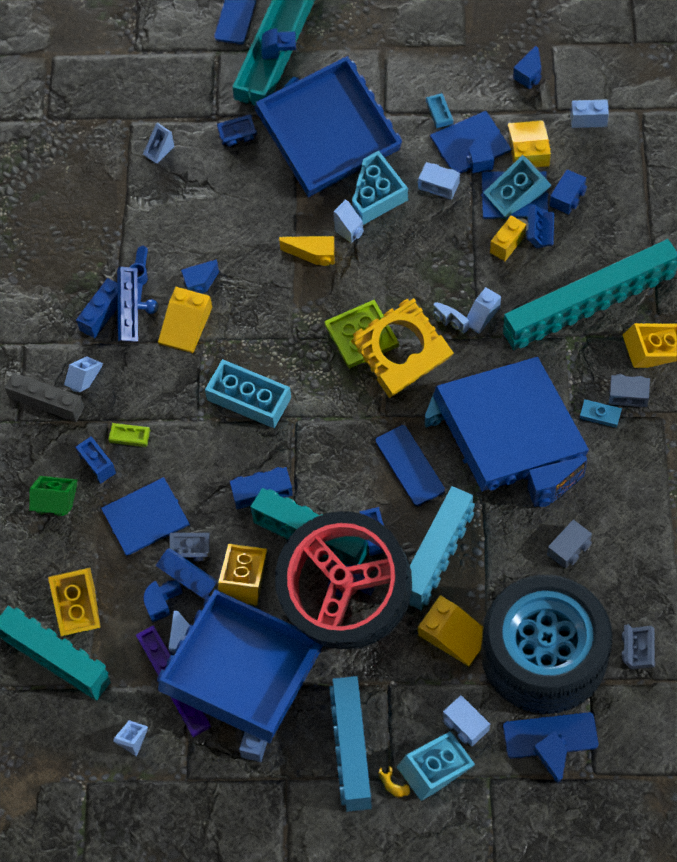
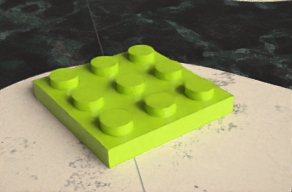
(346, 324)

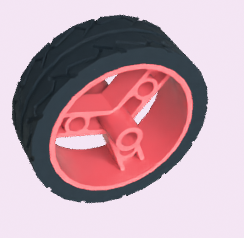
(310, 542)

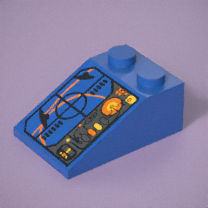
(553, 480)

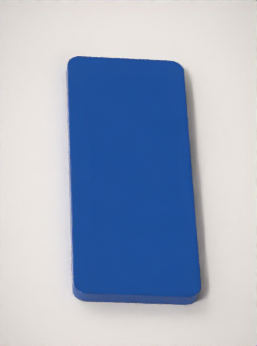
(235, 21)
(410, 465)
(576, 729)

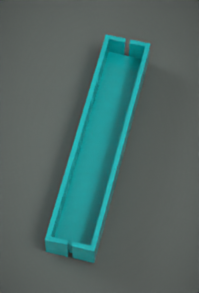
(258, 75)
(590, 294)

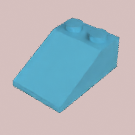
(517, 187)
(435, 765)

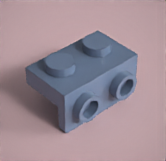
(191, 545)
(638, 647)

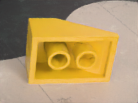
(531, 141)
(185, 319)
(651, 344)
(242, 573)
(75, 601)
(452, 631)

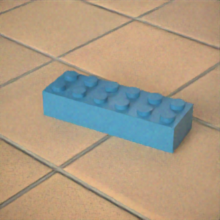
(352, 750)

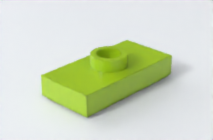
(129, 435)

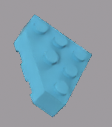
(377, 188)

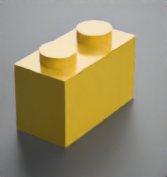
(508, 238)

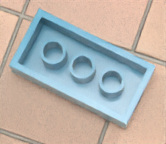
(248, 393)

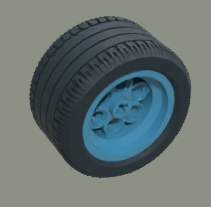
(530, 606)

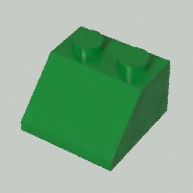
(52, 495)

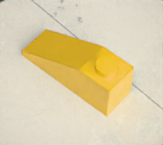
(316, 249)

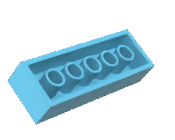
(439, 544)

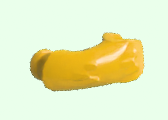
(395, 789)

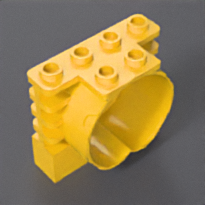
(395, 376)

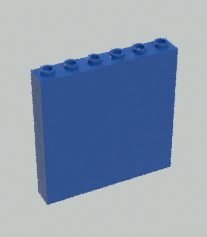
(327, 125)
(509, 422)
(239, 665)

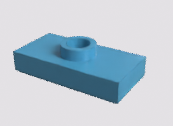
(439, 110)
(600, 413)

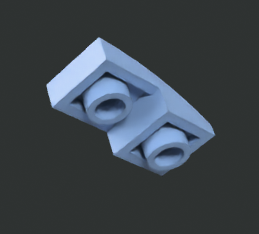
(447, 314)

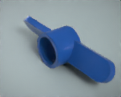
(140, 263)

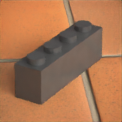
(44, 397)

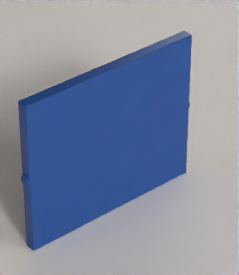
(457, 139)
(490, 210)
(145, 516)

